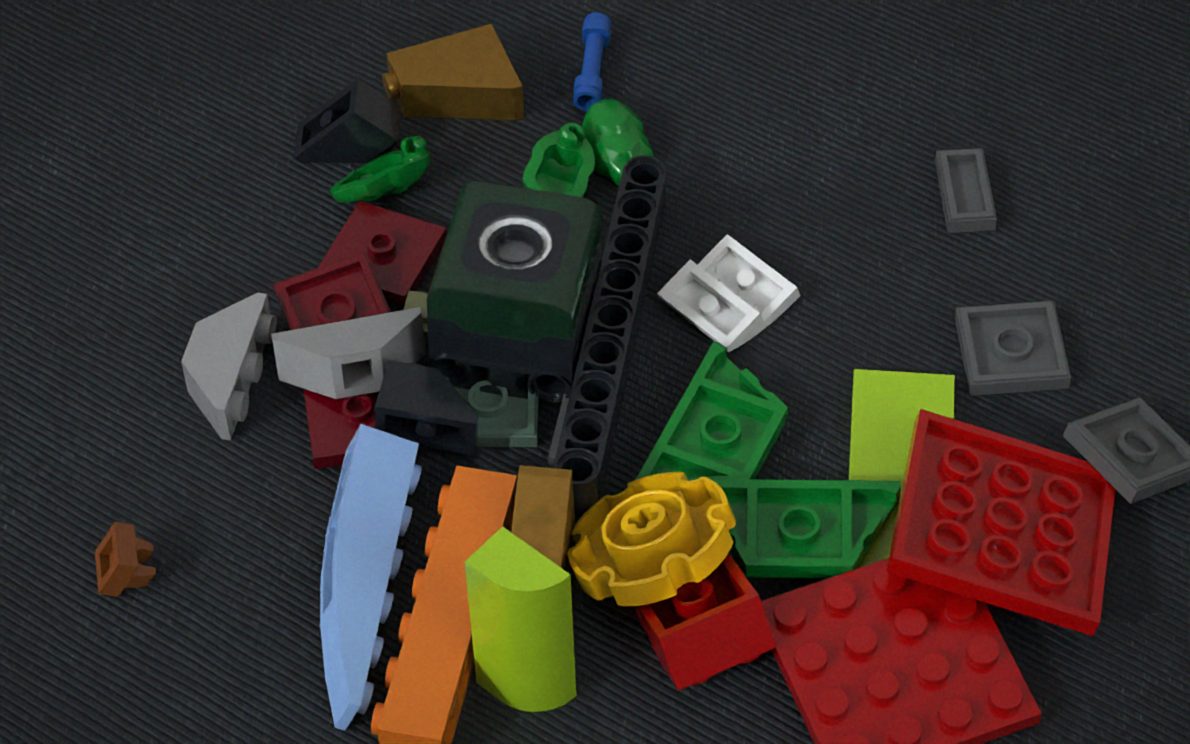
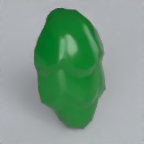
(614, 136)
(561, 162)
(386, 174)

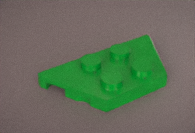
(719, 425)
(806, 524)

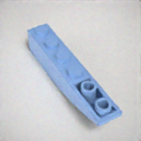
(360, 561)

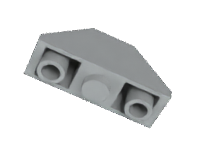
(348, 354)
(226, 359)

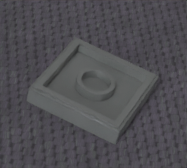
(1012, 348)
(1132, 449)

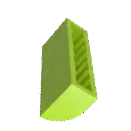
(521, 624)

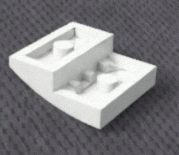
(729, 294)

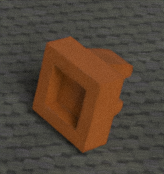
(119, 560)

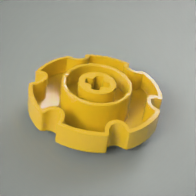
(652, 538)

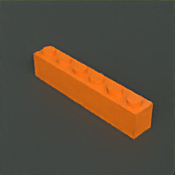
(436, 638)

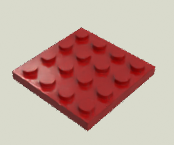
(1003, 523)
(896, 662)

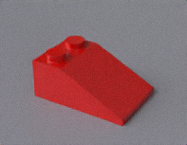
(707, 626)

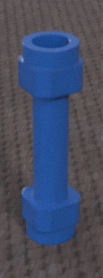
(595, 37)

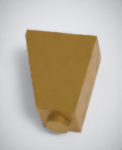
(455, 78)
(545, 511)

